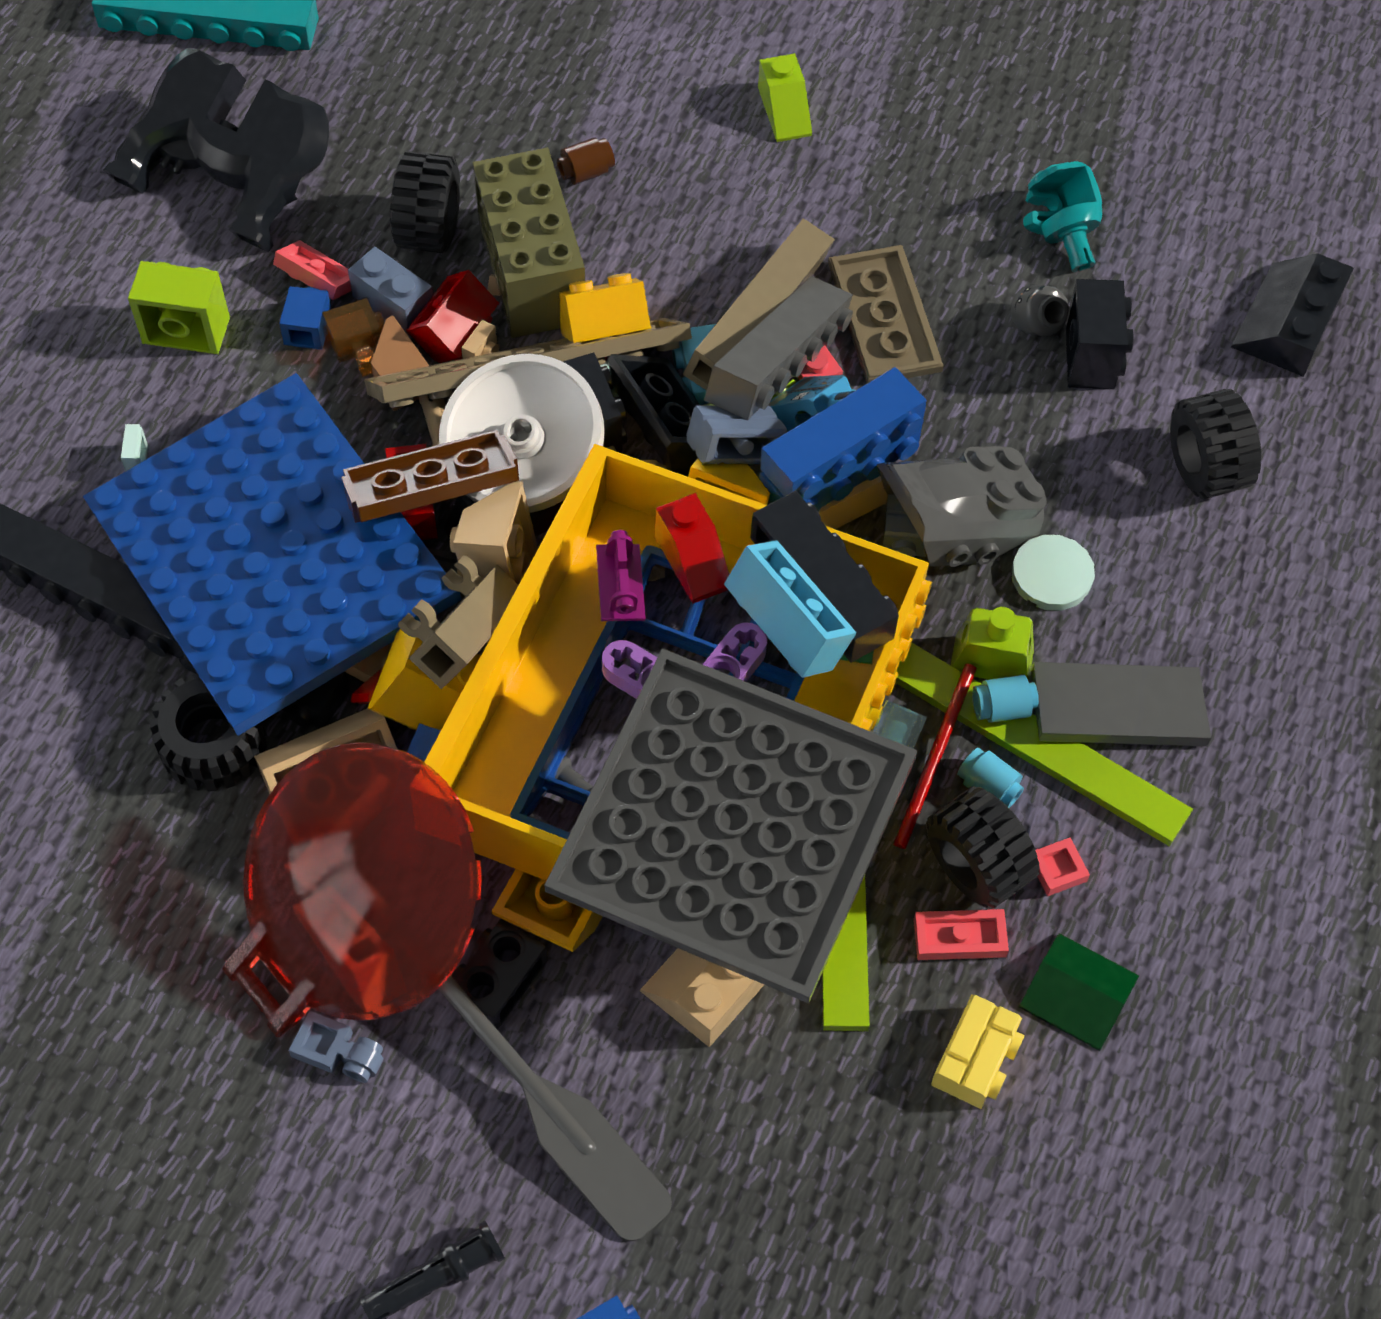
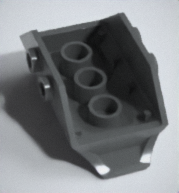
(968, 504)

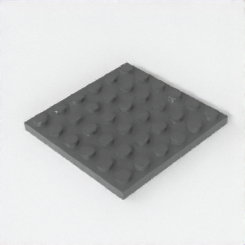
(732, 824)

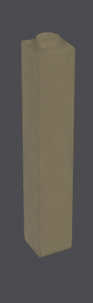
(779, 278)

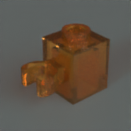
(354, 332)

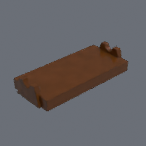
(429, 475)

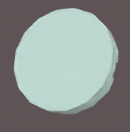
(1053, 572)

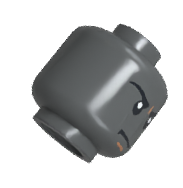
(1039, 310)

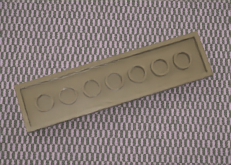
(441, 378)

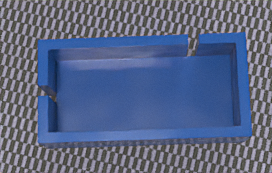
(846, 442)

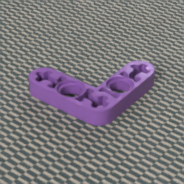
(721, 658)

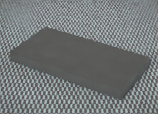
(1120, 704)

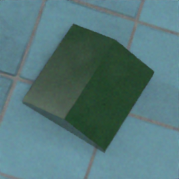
(1079, 991)

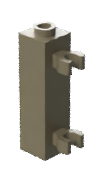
(461, 635)

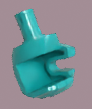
(1074, 208)

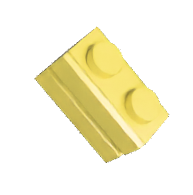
(977, 1052)

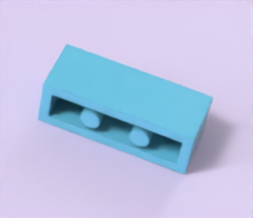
(789, 608)

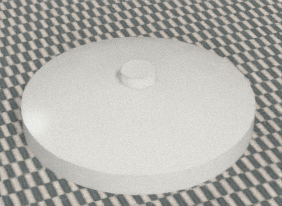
(542, 412)

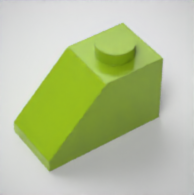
(785, 97)

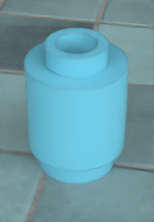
(1005, 699)
(992, 774)

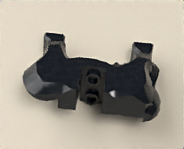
(187, 128)

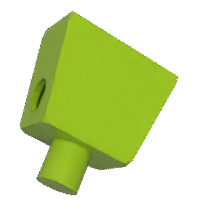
(995, 644)

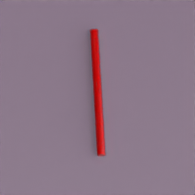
(935, 756)

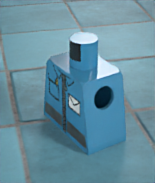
(809, 395)

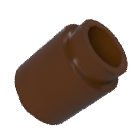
(585, 160)

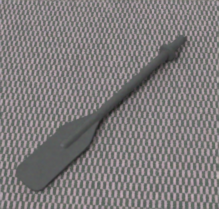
(577, 1137)

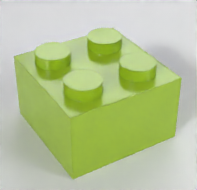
(179, 307)

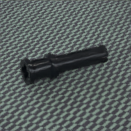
(452, 1264)

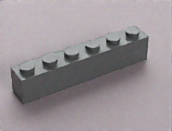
(779, 348)

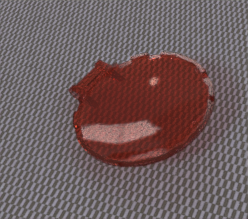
(356, 887)

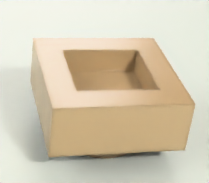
(481, 341)

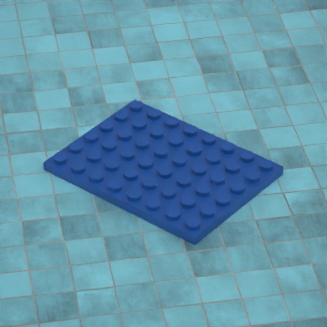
(260, 557)

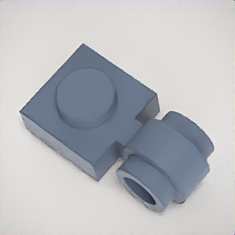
(325, 1042)

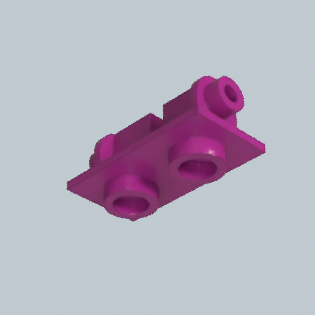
(620, 579)

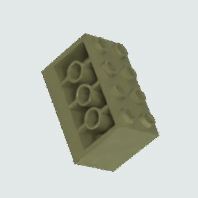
(527, 237)

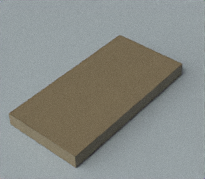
(887, 313)

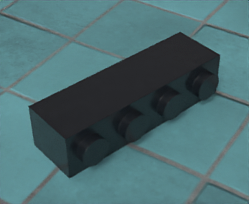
(831, 569)

